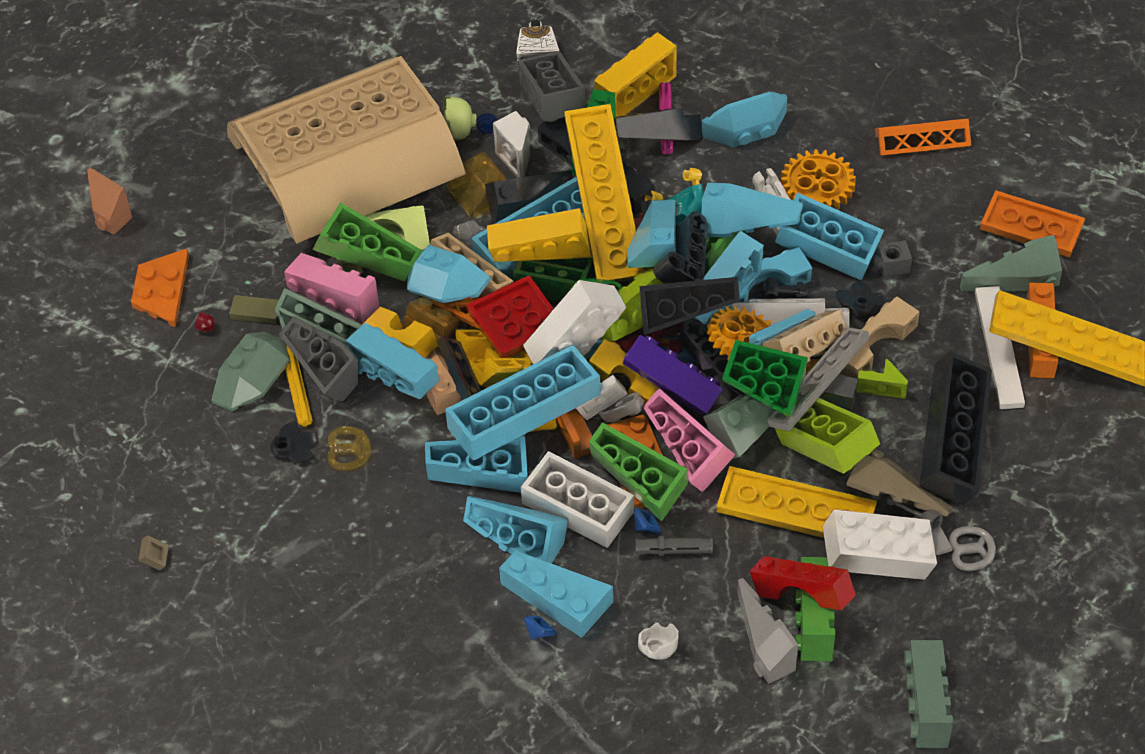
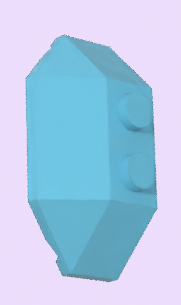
(746, 120)
(445, 276)

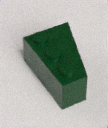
(555, 276)

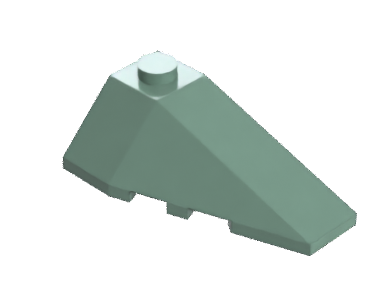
(1034, 264)

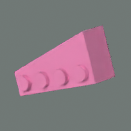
(333, 287)
(688, 440)

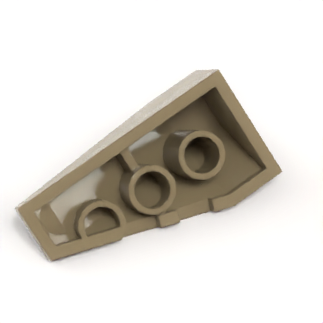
(881, 475)

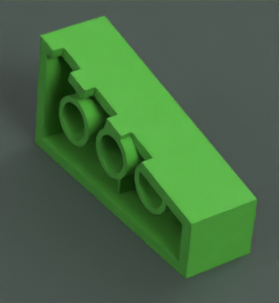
(641, 470)
(815, 623)

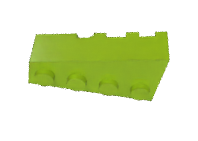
(631, 317)

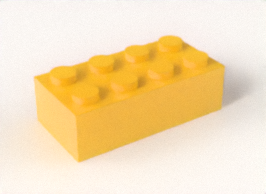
(639, 73)

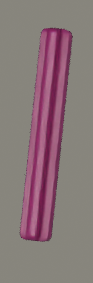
(665, 103)

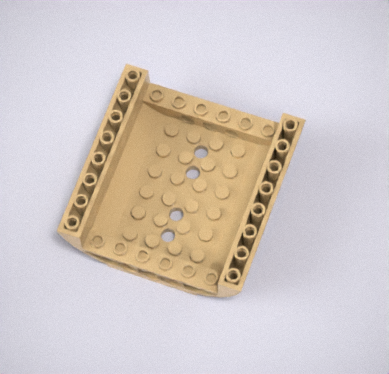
(352, 156)

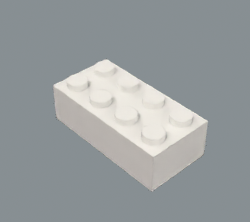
(576, 320)
(586, 500)
(879, 544)

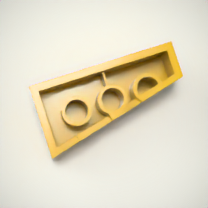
(540, 238)

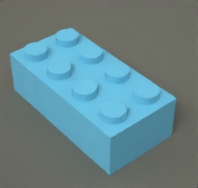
(831, 237)

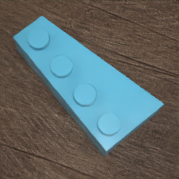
(499, 469)
(556, 591)

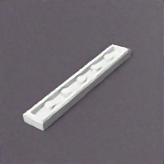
(1000, 354)

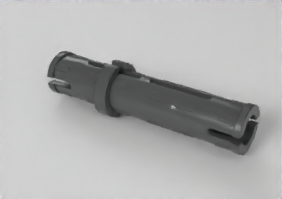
(673, 545)

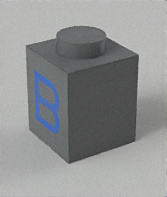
(841, 392)

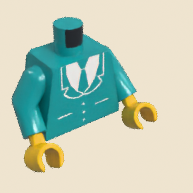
(688, 199)

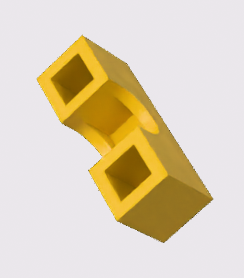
(414, 336)
(609, 360)

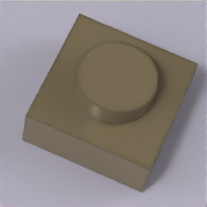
(153, 552)

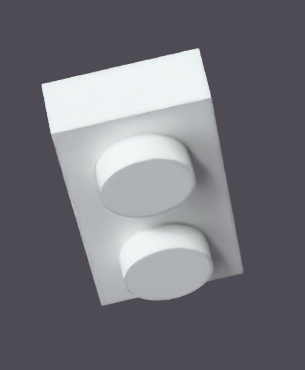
(610, 392)

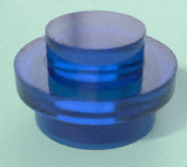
(485, 123)

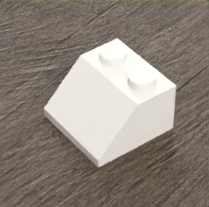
(513, 142)

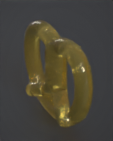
(348, 448)

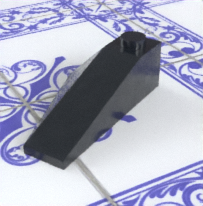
(513, 194)

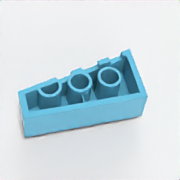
(738, 260)
(392, 361)

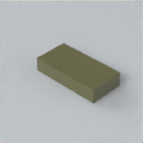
(254, 309)

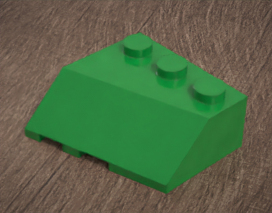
(766, 375)

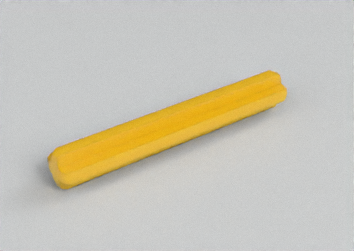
(298, 391)

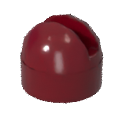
(204, 322)

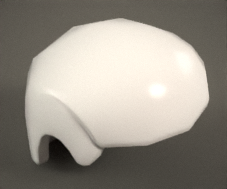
(658, 641)

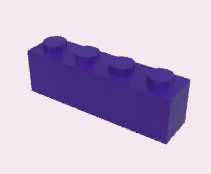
(672, 375)

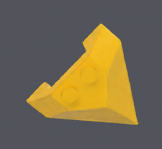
(486, 362)

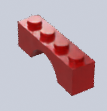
(826, 584)

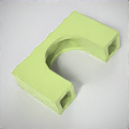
(405, 222)

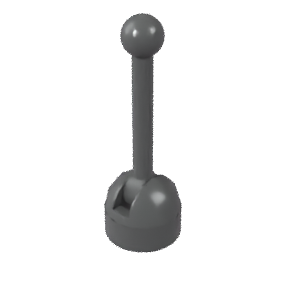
(934, 517)

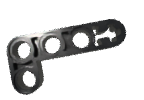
(690, 254)
(694, 340)

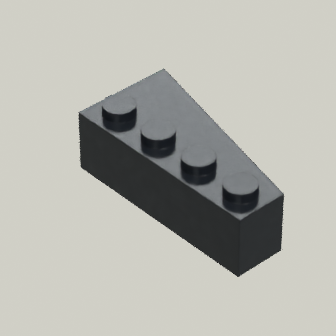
(677, 302)

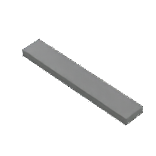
(822, 375)

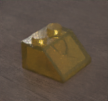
(470, 188)

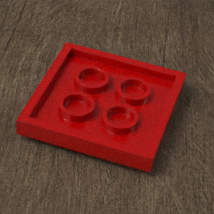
(510, 315)

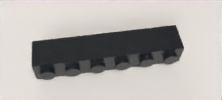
(556, 139)

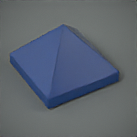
(645, 521)
(538, 627)

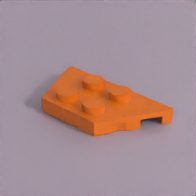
(160, 286)

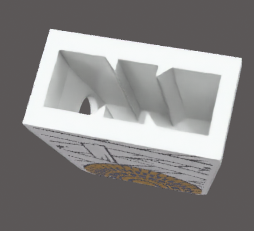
(536, 41)

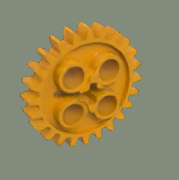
(819, 178)
(733, 325)

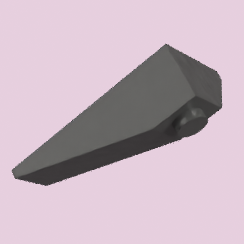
(323, 357)

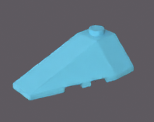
(654, 235)

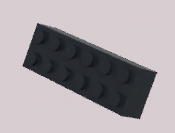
(956, 428)

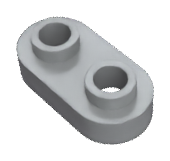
(628, 405)

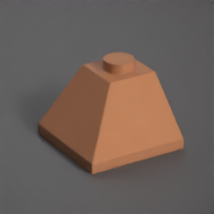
(108, 202)

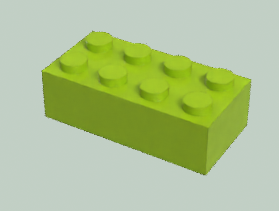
(831, 436)

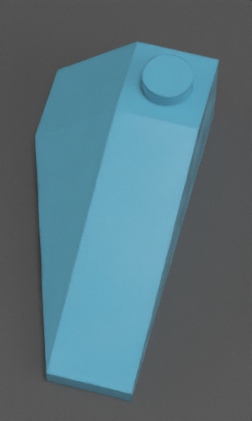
(738, 208)
(517, 527)

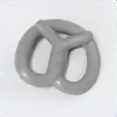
(969, 548)

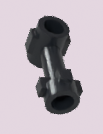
(772, 289)

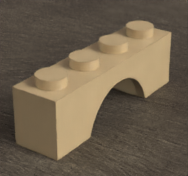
(893, 321)

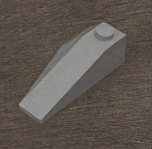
(770, 640)

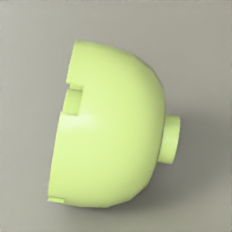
(458, 117)

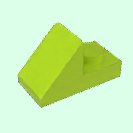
(889, 383)

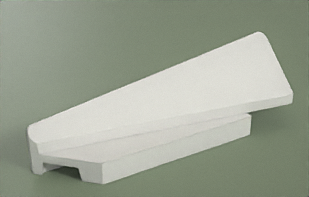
(781, 309)

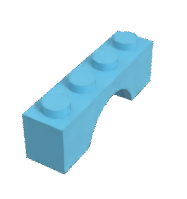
(787, 267)

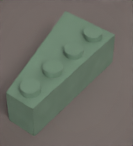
(739, 423)
(929, 694)

